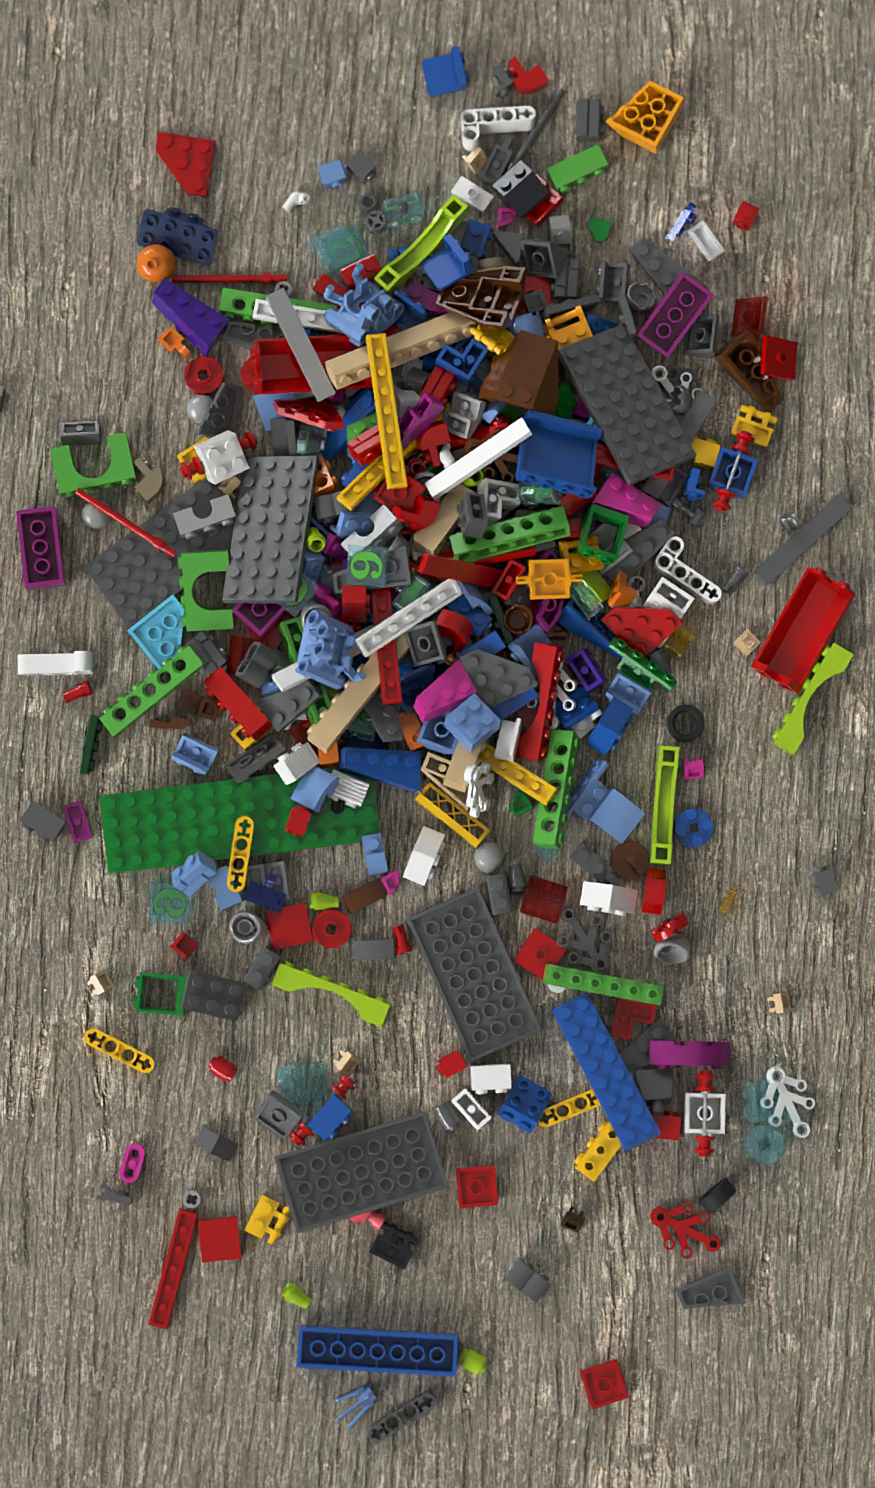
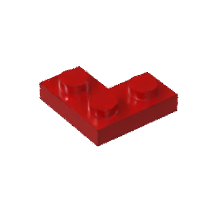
(628, 1012)

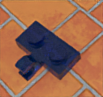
(686, 217)
(266, 895)

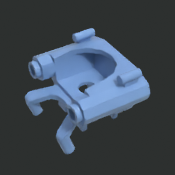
(374, 317)
(317, 651)

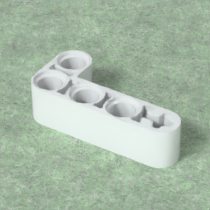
(521, 119)
(690, 574)
(56, 664)

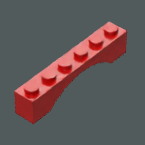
(546, 662)

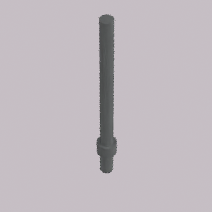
(537, 128)

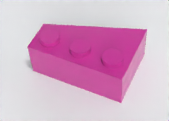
(627, 500)
(445, 693)

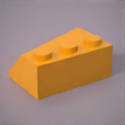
(648, 116)

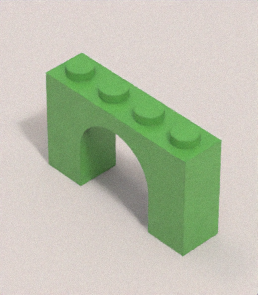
(120, 470)
(197, 616)

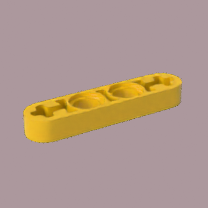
(237, 853)
(118, 1053)
(573, 1110)

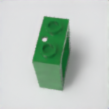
(611, 518)
(139, 1000)

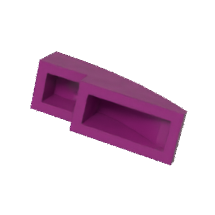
(419, 418)

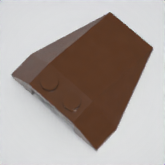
(487, 296)
(525, 375)

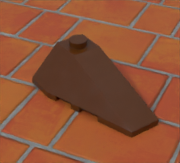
(742, 362)

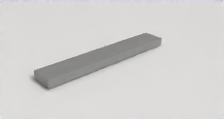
(300, 344)

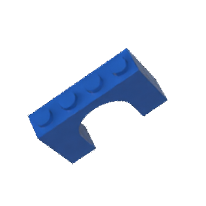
(493, 644)

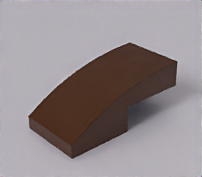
(198, 705)
(175, 724)
(364, 895)

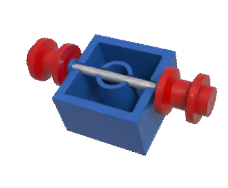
(732, 472)
(329, 1117)

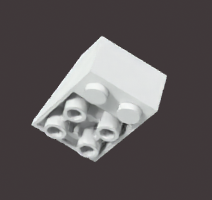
(669, 596)

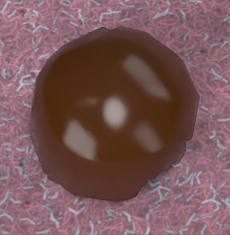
(518, 619)

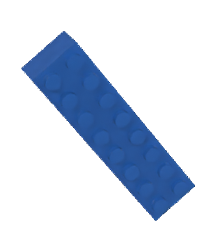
(606, 1072)
(377, 1350)

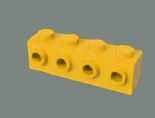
(599, 1152)

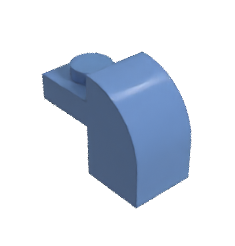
(374, 854)

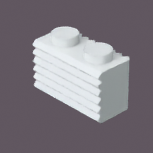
(296, 763)
(349, 790)
(471, 1109)

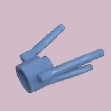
(365, 1398)

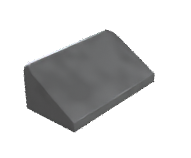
(80, 433)

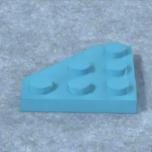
(160, 631)

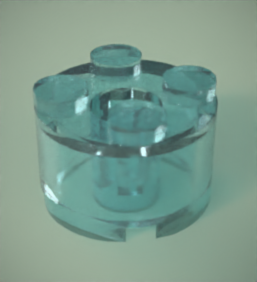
(773, 1138)

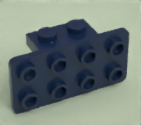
(180, 233)

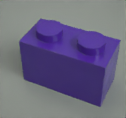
(587, 670)

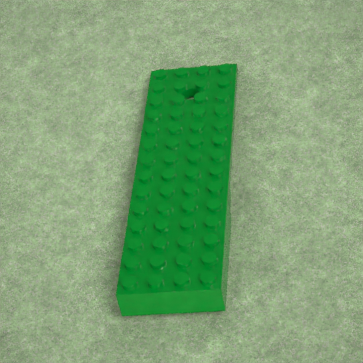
(172, 823)

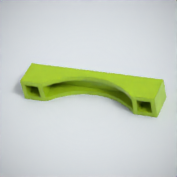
(402, 267)
(792, 732)
(664, 805)
(292, 979)

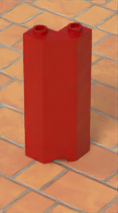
(279, 371)
(803, 629)

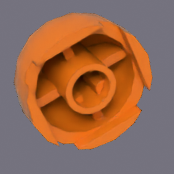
(156, 263)

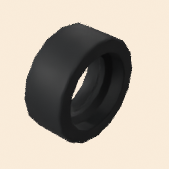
(690, 709)
(717, 1195)

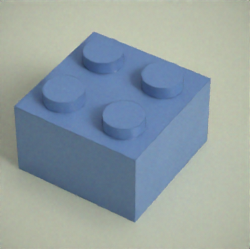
(472, 722)

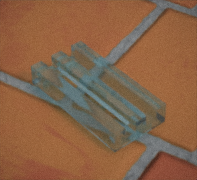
(586, 597)

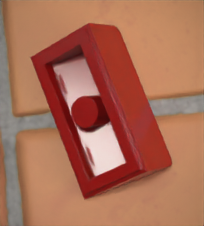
(507, 582)

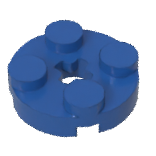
(683, 832)

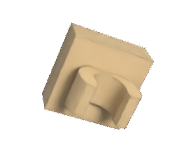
(476, 160)
(229, 485)
(746, 642)
(101, 982)
(782, 1002)
(346, 1063)

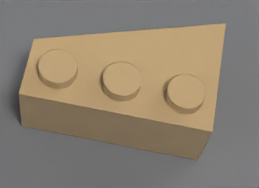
(436, 769)

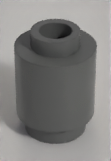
(447, 1116)

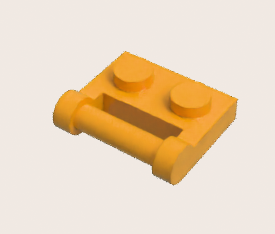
(571, 333)
(578, 563)

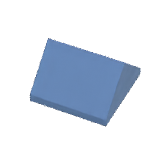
(437, 737)

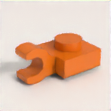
(173, 341)

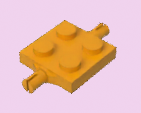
(549, 579)

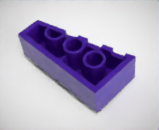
(191, 316)

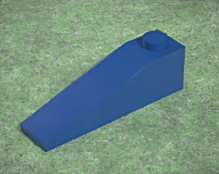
(358, 408)
(591, 630)

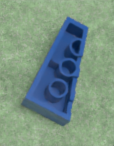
(391, 767)

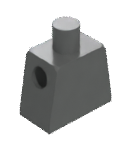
(655, 1088)

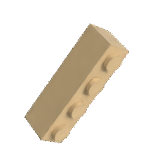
(436, 535)
(461, 759)

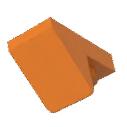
(620, 592)
(330, 759)

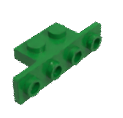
(640, 668)

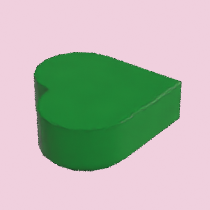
(599, 228)
(520, 803)

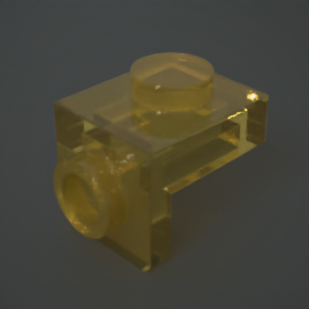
(679, 641)

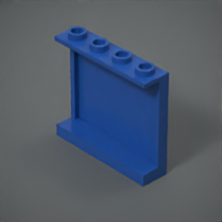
(558, 454)

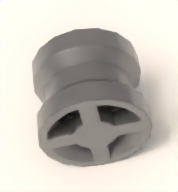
(377, 218)
(790, 523)

